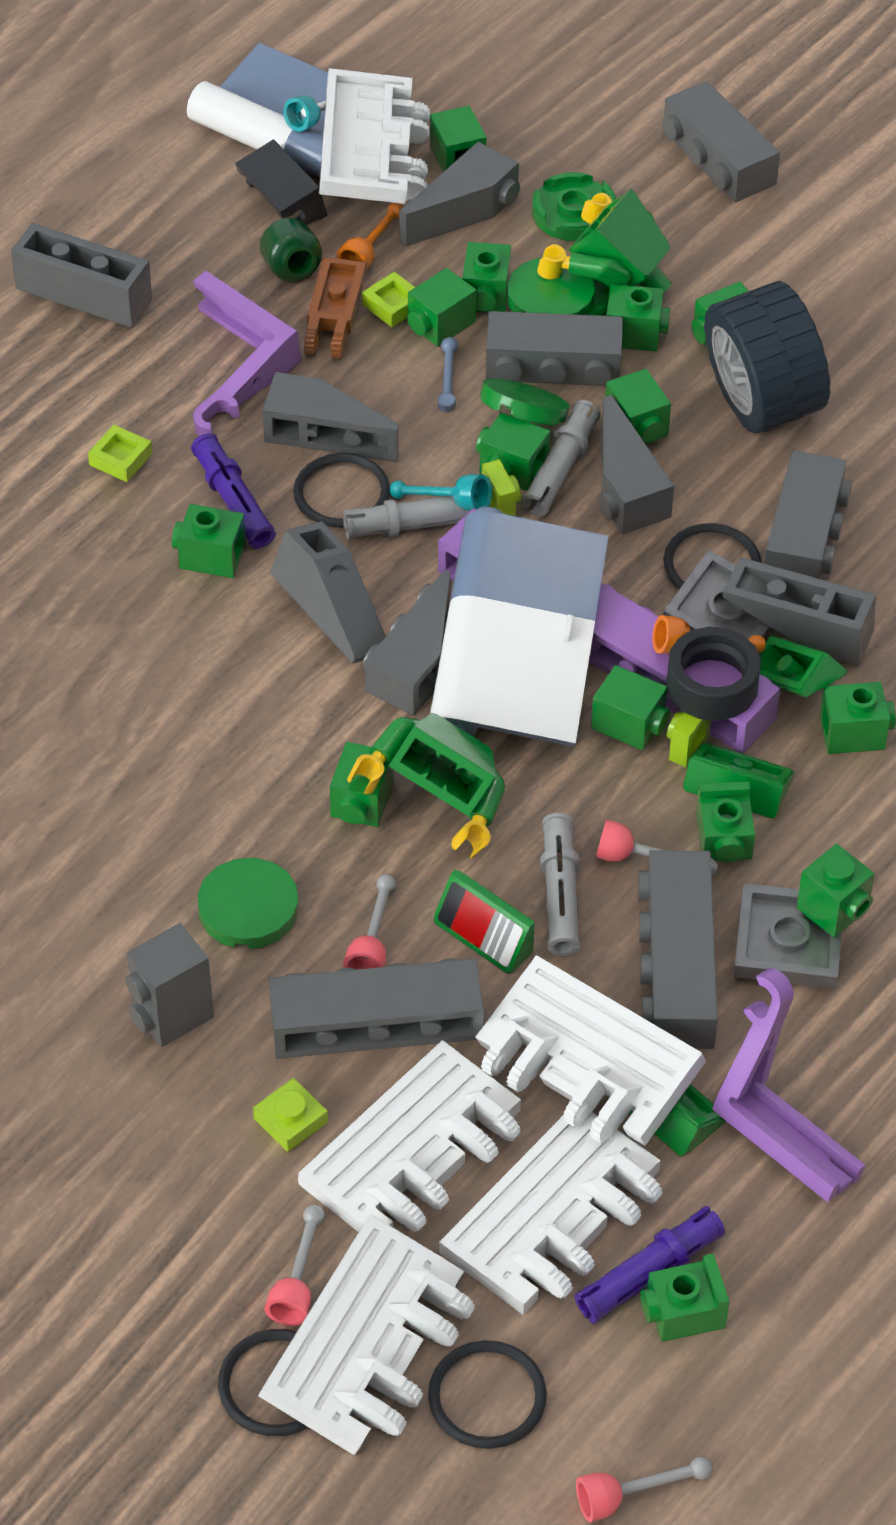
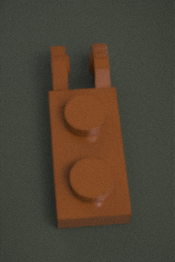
(334, 303)

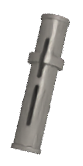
(568, 444)
(403, 516)
(559, 838)

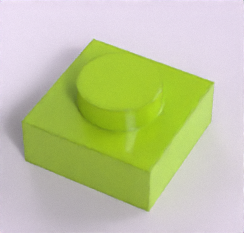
(388, 299)
(120, 453)
(504, 488)
(686, 736)
(290, 1114)

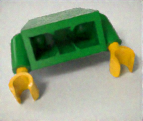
(615, 248)
(445, 764)

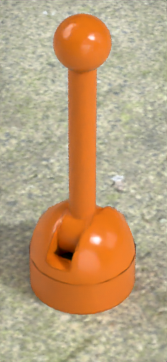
(361, 249)
(670, 628)

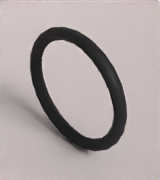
(333, 458)
(700, 528)
(224, 1383)
(481, 1441)

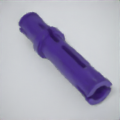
(225, 477)
(669, 1250)

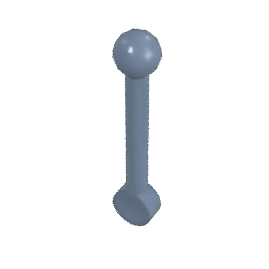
(447, 401)

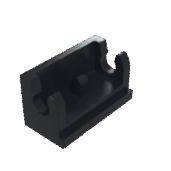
(282, 183)

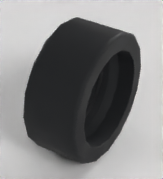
(716, 645)

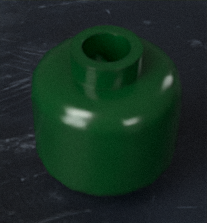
(290, 249)

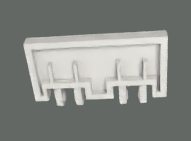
(369, 137)
(591, 1051)
(410, 1141)
(549, 1209)
(360, 1339)

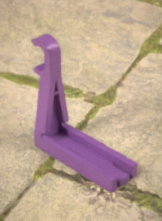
(274, 343)
(768, 1118)

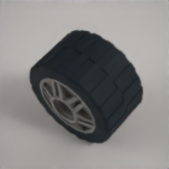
(767, 356)

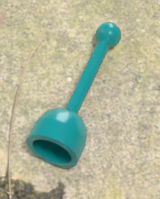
(469, 492)

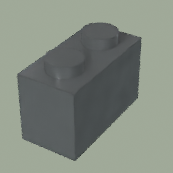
(169, 985)

